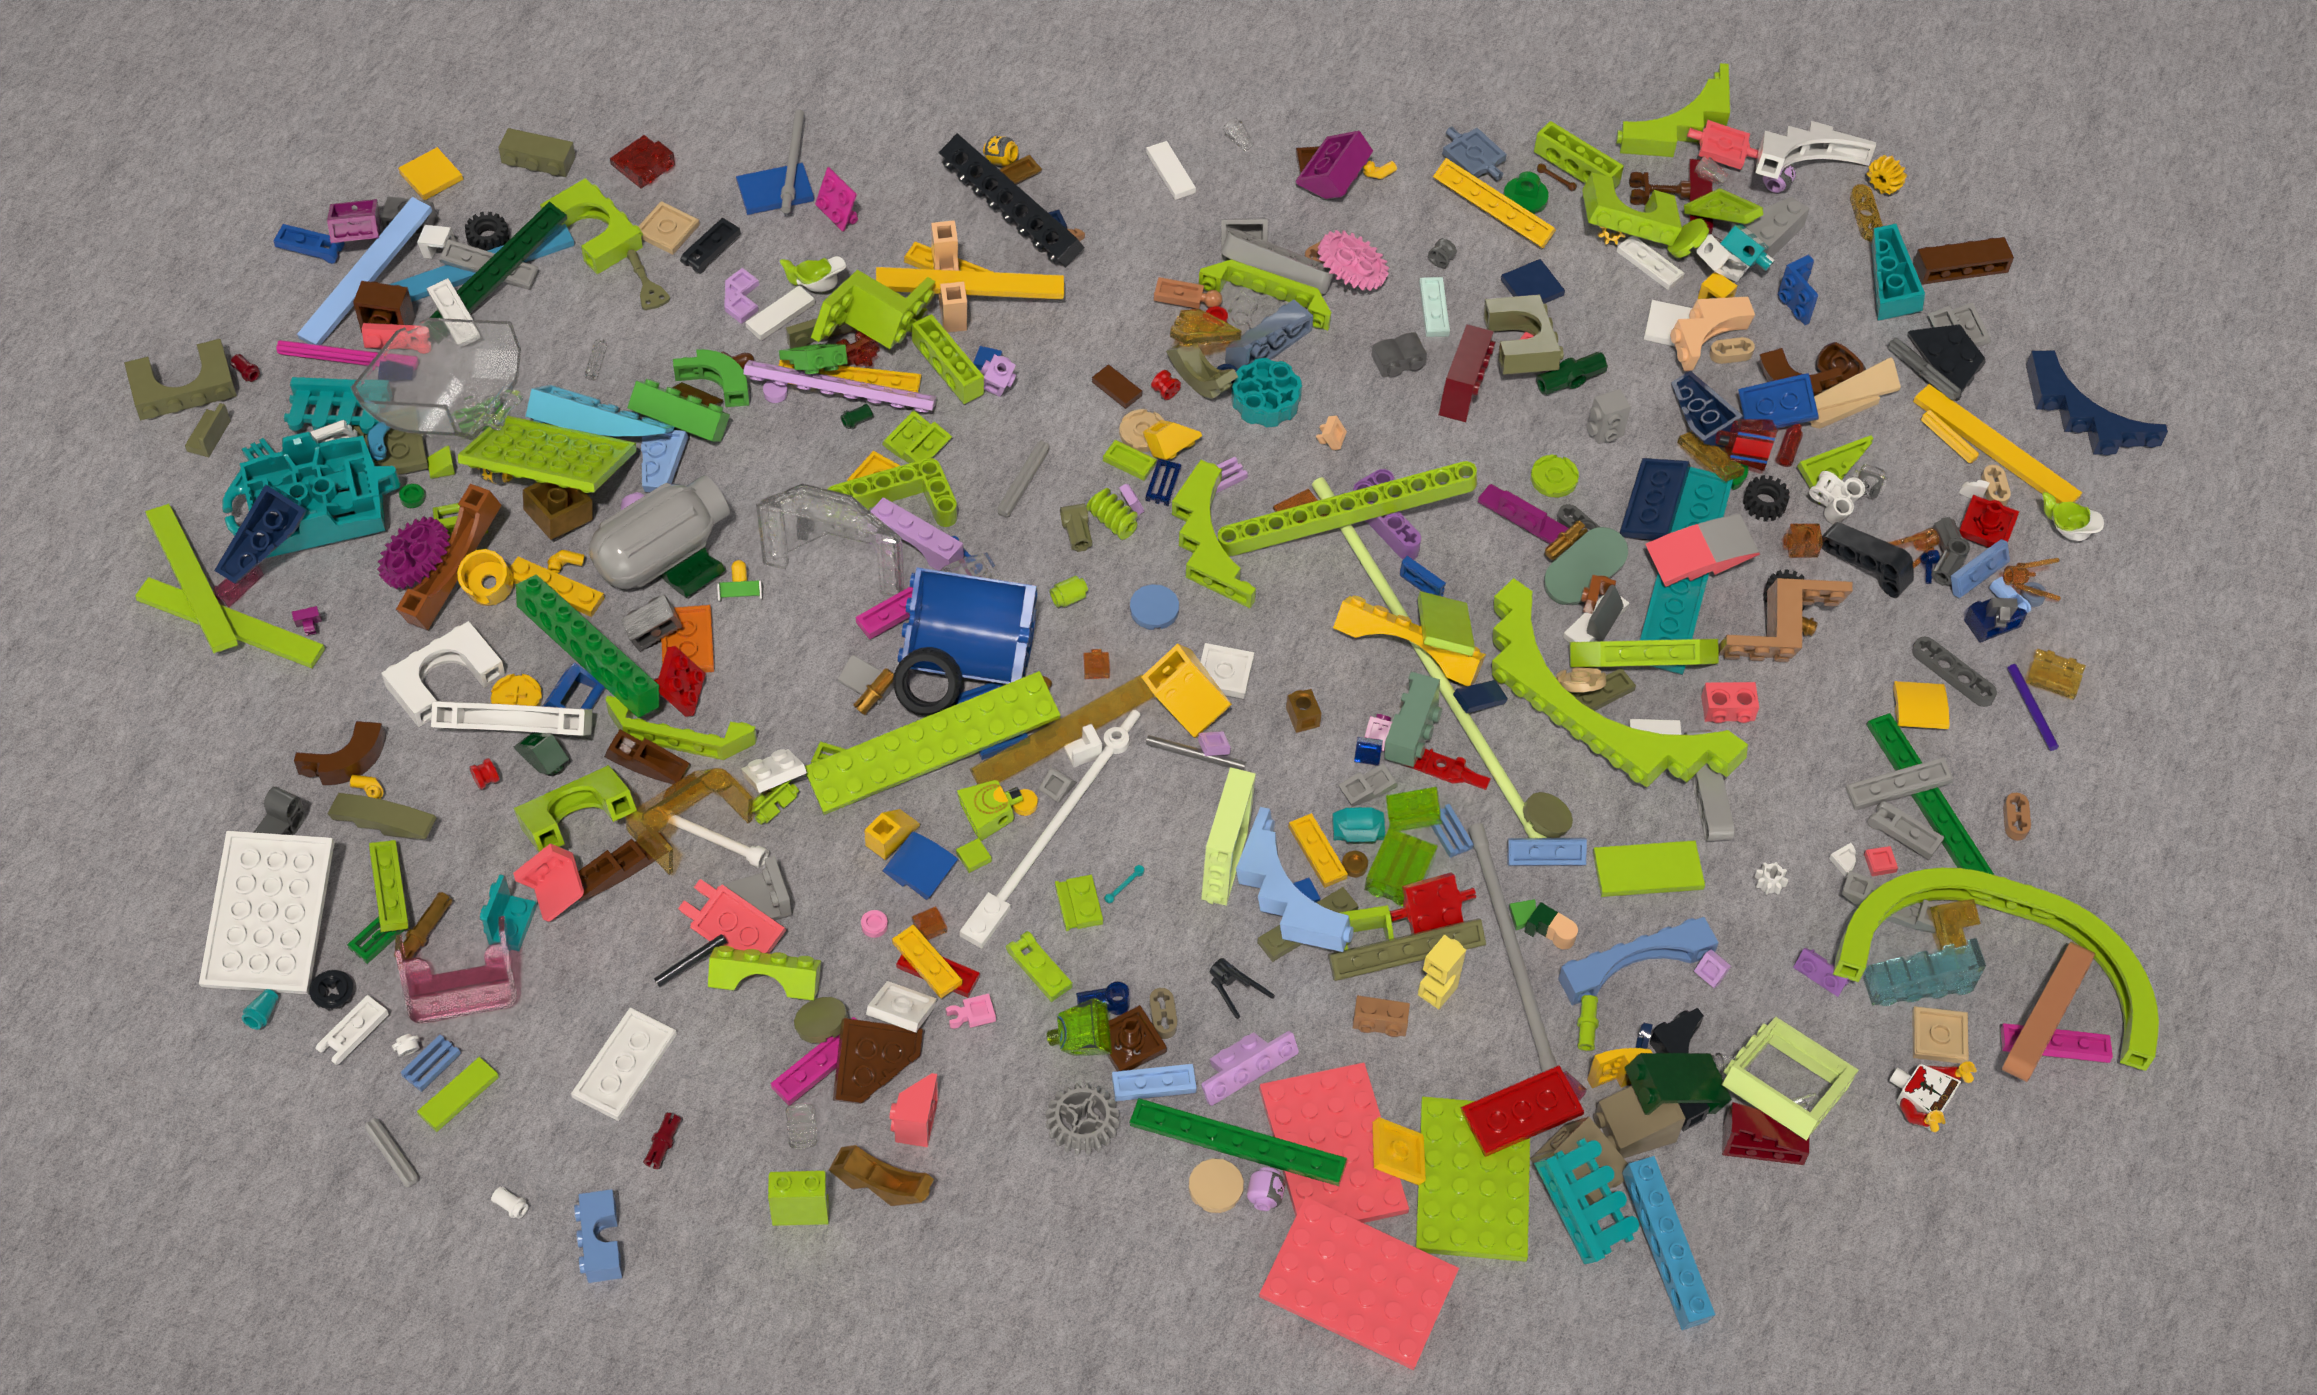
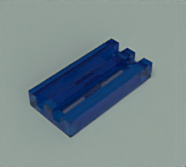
(1159, 497)

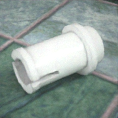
(515, 1206)

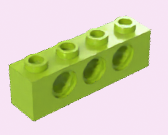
(1575, 154)
(947, 359)

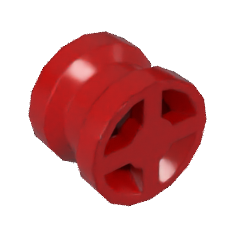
(1166, 384)
(484, 773)

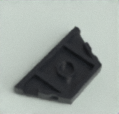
(1949, 352)

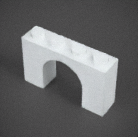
(459, 646)

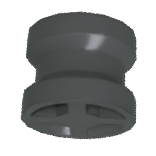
(1442, 253)

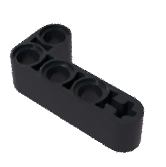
(1873, 554)

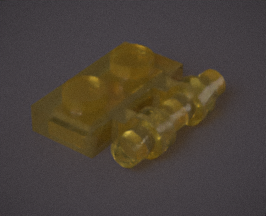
(2054, 678)

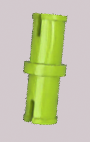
(1587, 1023)

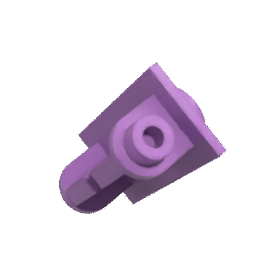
(1820, 971)

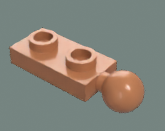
(1185, 294)

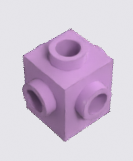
(998, 374)

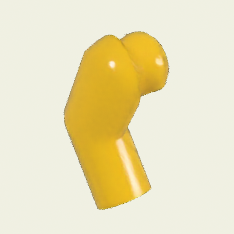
(563, 557)

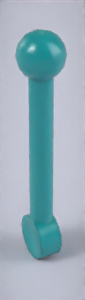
(1138, 871)

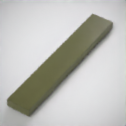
(1402, 949)

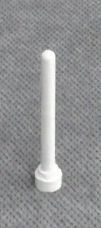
(753, 854)

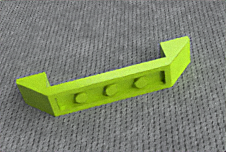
(1261, 281)
(1644, 653)
(737, 738)

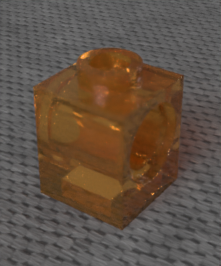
(1803, 540)

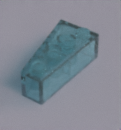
(1925, 975)

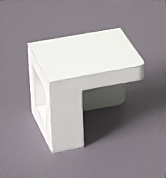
(434, 237)
(1084, 749)

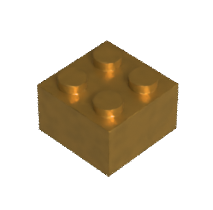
(556, 508)

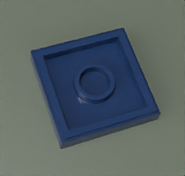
(1533, 280)

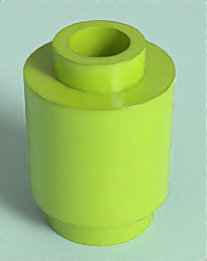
(1068, 591)

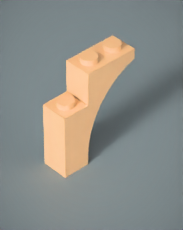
(1707, 320)

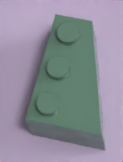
(1415, 720)

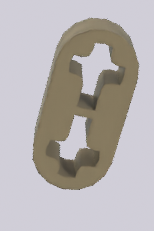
(1169, 1012)

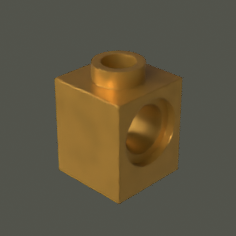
(1303, 719)

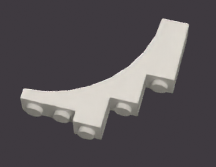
(1816, 143)

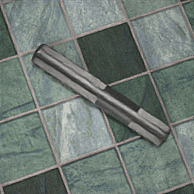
(1924, 369)

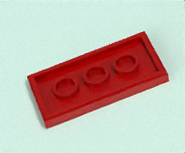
(1522, 1111)

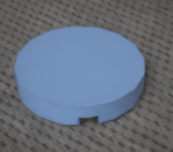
(1154, 607)

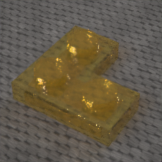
(1951, 919)

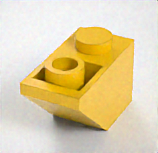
(1168, 438)
(889, 832)

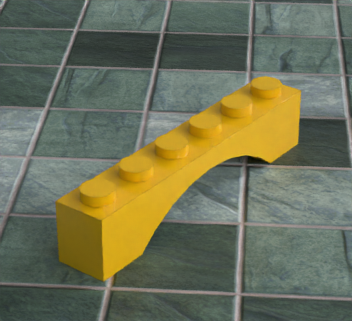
(1362, 619)

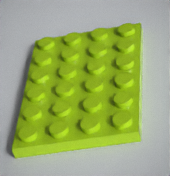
(548, 454)
(1470, 1200)

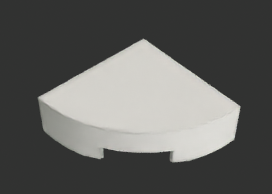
(1974, 488)
(1844, 859)

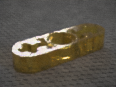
(1868, 204)

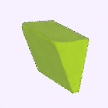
(441, 463)

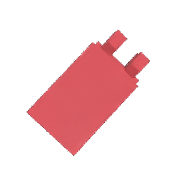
(734, 918)

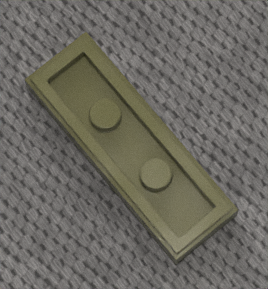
(1617, 685)

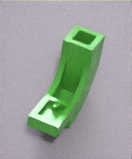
(716, 368)

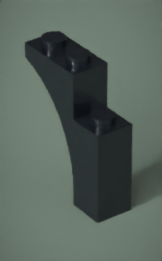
(1676, 1039)

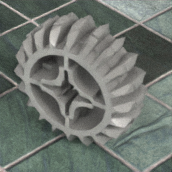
(1066, 1106)

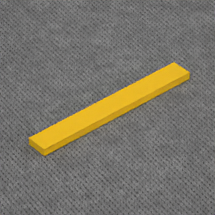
(975, 282)
(1996, 445)

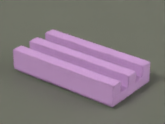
(1228, 468)

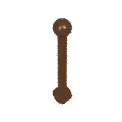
(1541, 168)

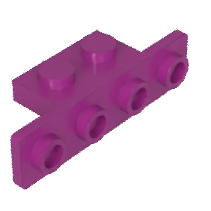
(1521, 513)

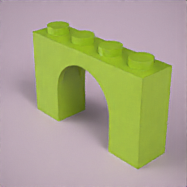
(1605, 209)
(612, 245)
(598, 789)

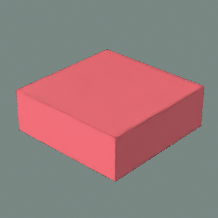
(1881, 861)

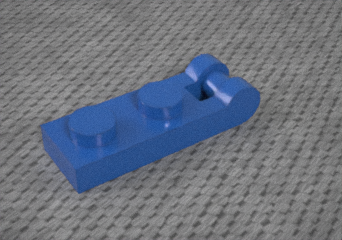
(307, 243)

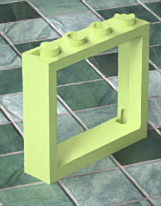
(1228, 836)
(1806, 1053)

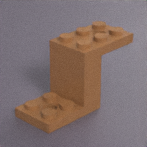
(1784, 619)

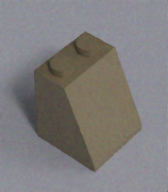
(1631, 1129)
(1566, 1139)

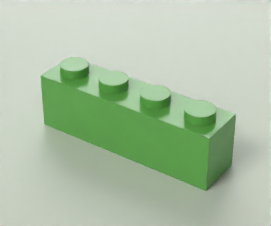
(679, 411)

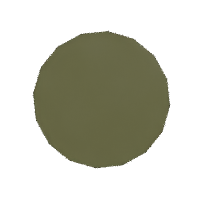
(1548, 815)
(820, 1019)

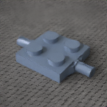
(1474, 153)

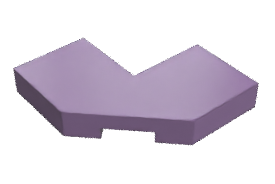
(736, 289)

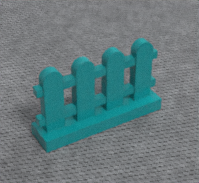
(325, 394)
(1572, 1204)

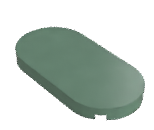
(1595, 553)

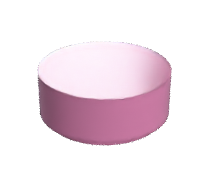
(874, 923)

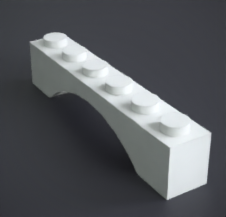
(511, 717)

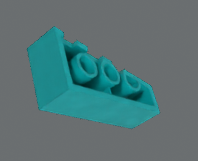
(1895, 278)

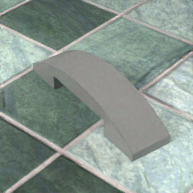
(1916, 916)

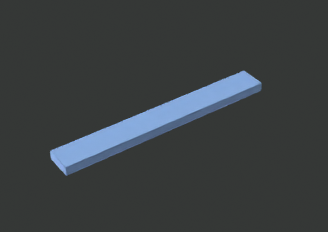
(366, 269)

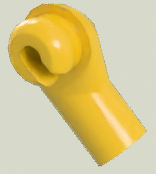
(1372, 171)
(369, 784)

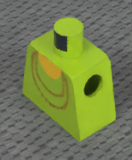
(988, 807)

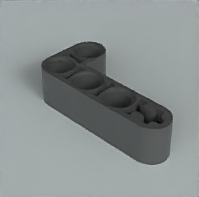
(283, 814)

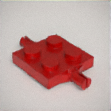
(1432, 903)

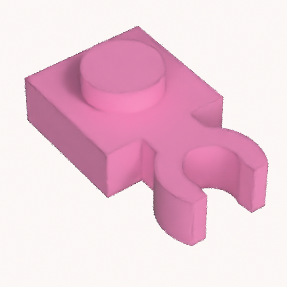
(976, 1011)

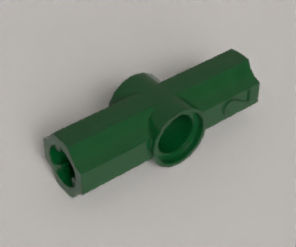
(1572, 373)

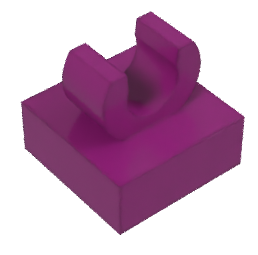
(307, 618)

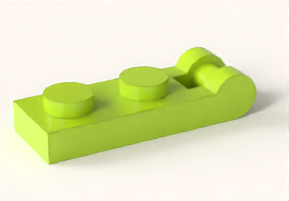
(1039, 966)

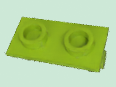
(765, 805)

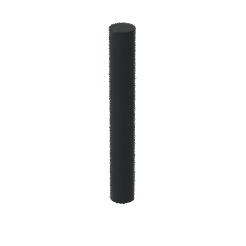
(690, 960)

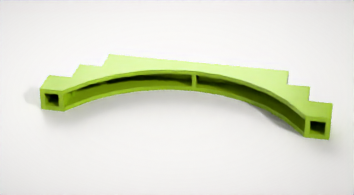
(1633, 750)

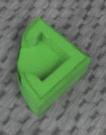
(1521, 912)

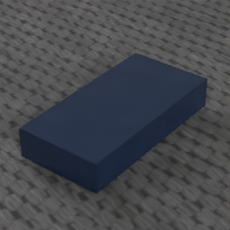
(1480, 696)

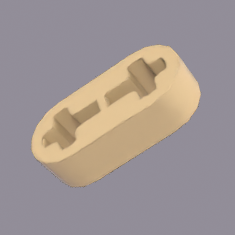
(1732, 350)
(2001, 484)

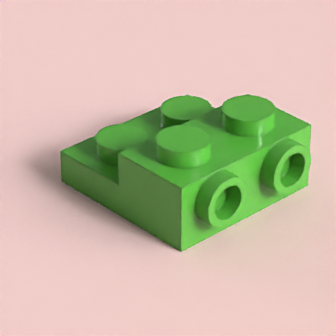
(815, 357)

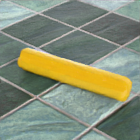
(1948, 435)

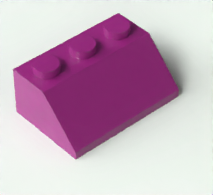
(1335, 164)

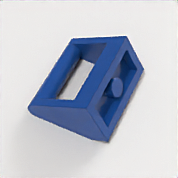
(571, 674)

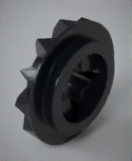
(331, 979)

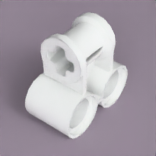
(1836, 495)

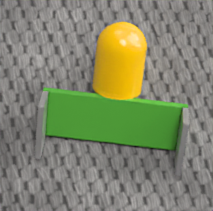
(739, 584)

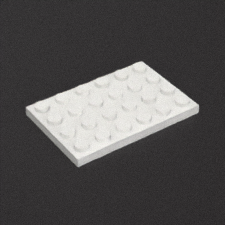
(267, 912)

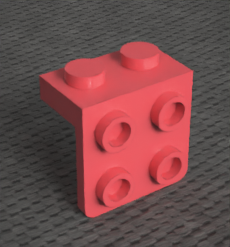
(553, 878)

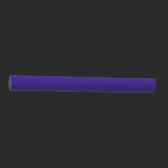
(2033, 707)

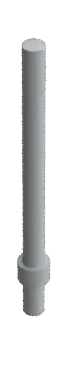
(788, 189)

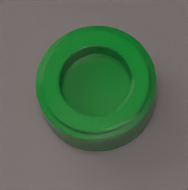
(412, 495)

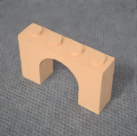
(952, 295)

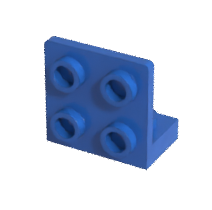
(1796, 291)

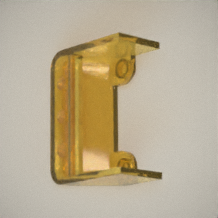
(654, 814)

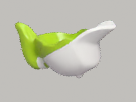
(814, 274)
(2072, 519)

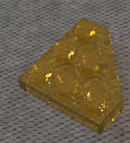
(1202, 328)

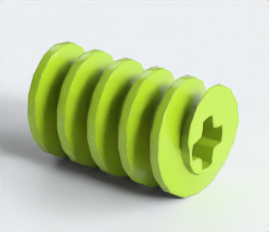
(1113, 513)

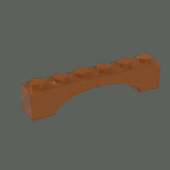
(424, 601)

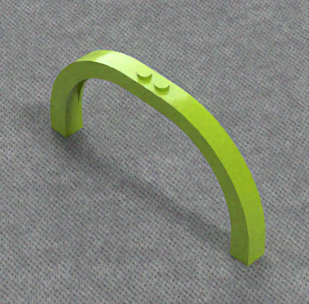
(2028, 902)

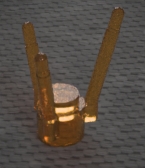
(1922, 540)
(2019, 575)

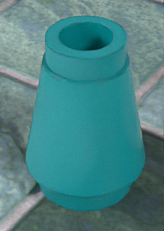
(259, 1010)

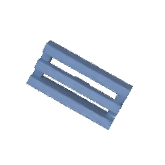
(1468, 844)
(430, 1055)

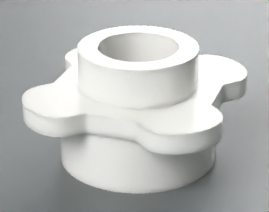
(406, 1045)

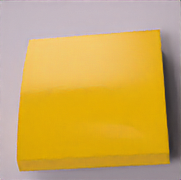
(1921, 705)
(1611, 1064)

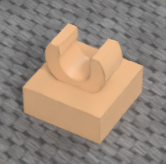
(1332, 433)

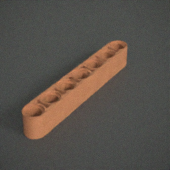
(2048, 1012)

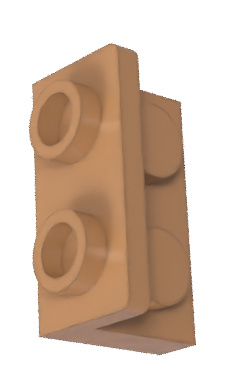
(1381, 1016)

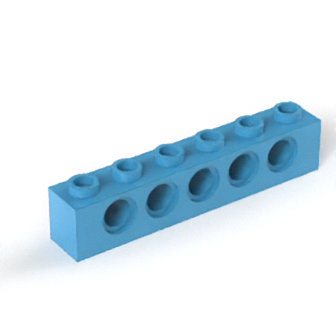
(1668, 1243)

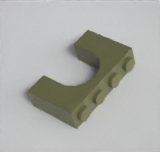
(1527, 315)
(155, 399)

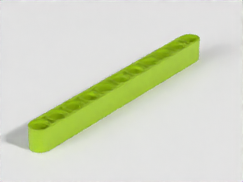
(1356, 500)

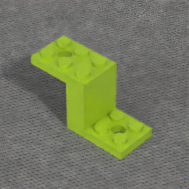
(873, 309)

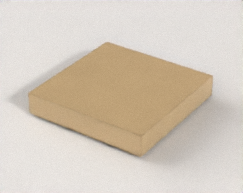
(668, 227)
(1940, 1035)

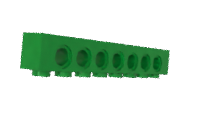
(587, 646)

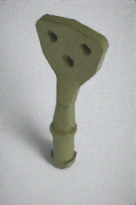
(647, 285)

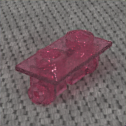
(232, 592)

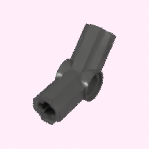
(1954, 549)

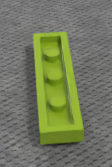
(388, 886)

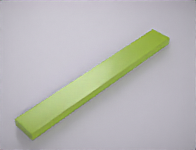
(191, 578)
(243, 626)

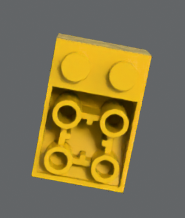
(1186, 689)

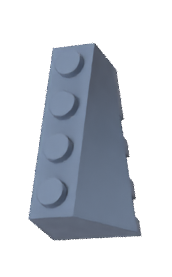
(1271, 335)

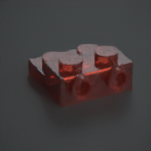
(643, 161)

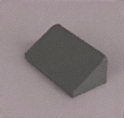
(1605, 614)

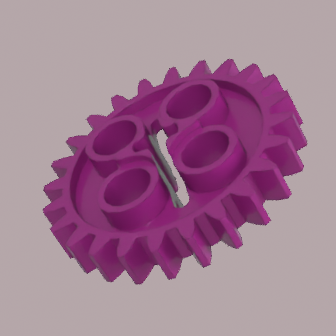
(413, 552)

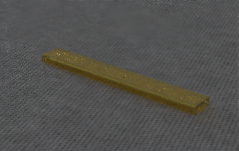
(1062, 731)

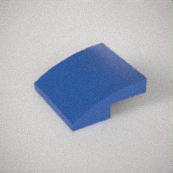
(920, 864)

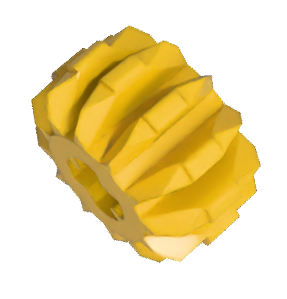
(1886, 174)

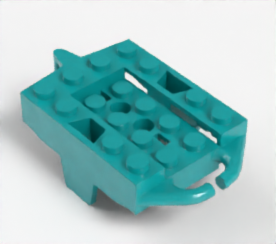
(305, 470)

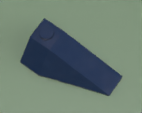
(1703, 408)
(266, 527)

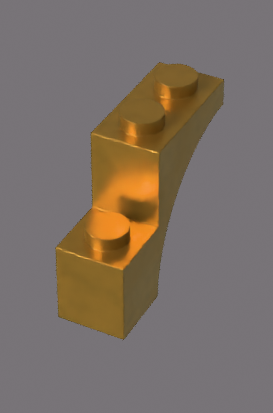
(890, 1183)

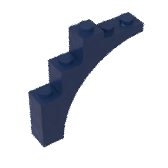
(2079, 414)

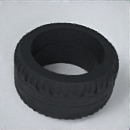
(904, 693)

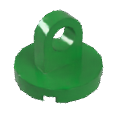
(1527, 192)

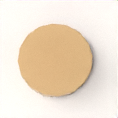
(1134, 424)
(1582, 679)
(1216, 1185)

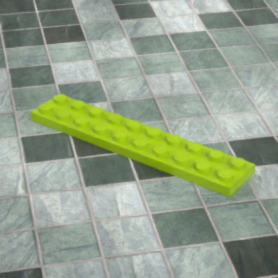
(931, 742)

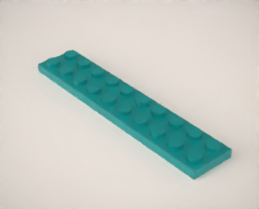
(1676, 607)

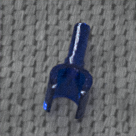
(1929, 558)

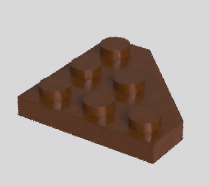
(871, 1057)

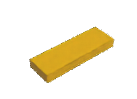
(1318, 850)
(927, 961)

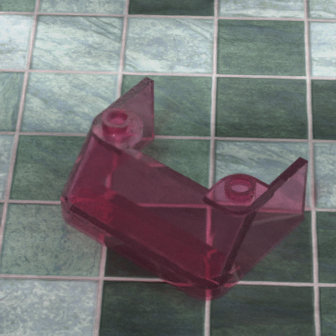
(459, 991)

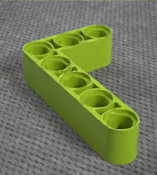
(905, 481)

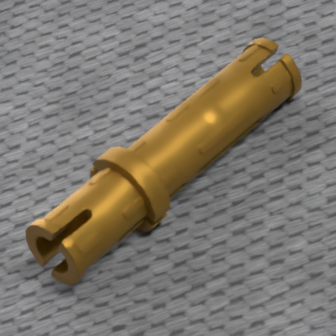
(419, 933)

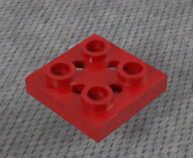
(1989, 519)
(680, 686)

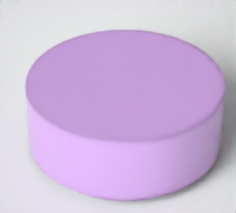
(773, 392)

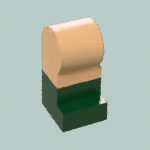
(1552, 926)

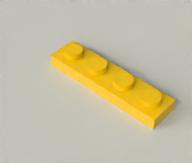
(576, 594)

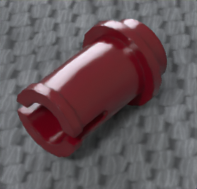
(249, 371)

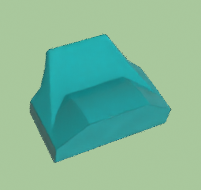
(1358, 824)

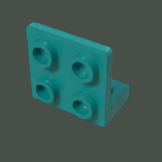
(516, 911)

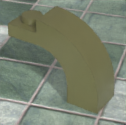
(1199, 372)

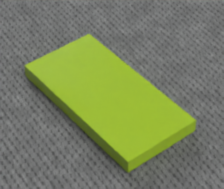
(1445, 623)
(1648, 868)

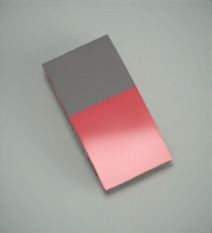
(1702, 549)

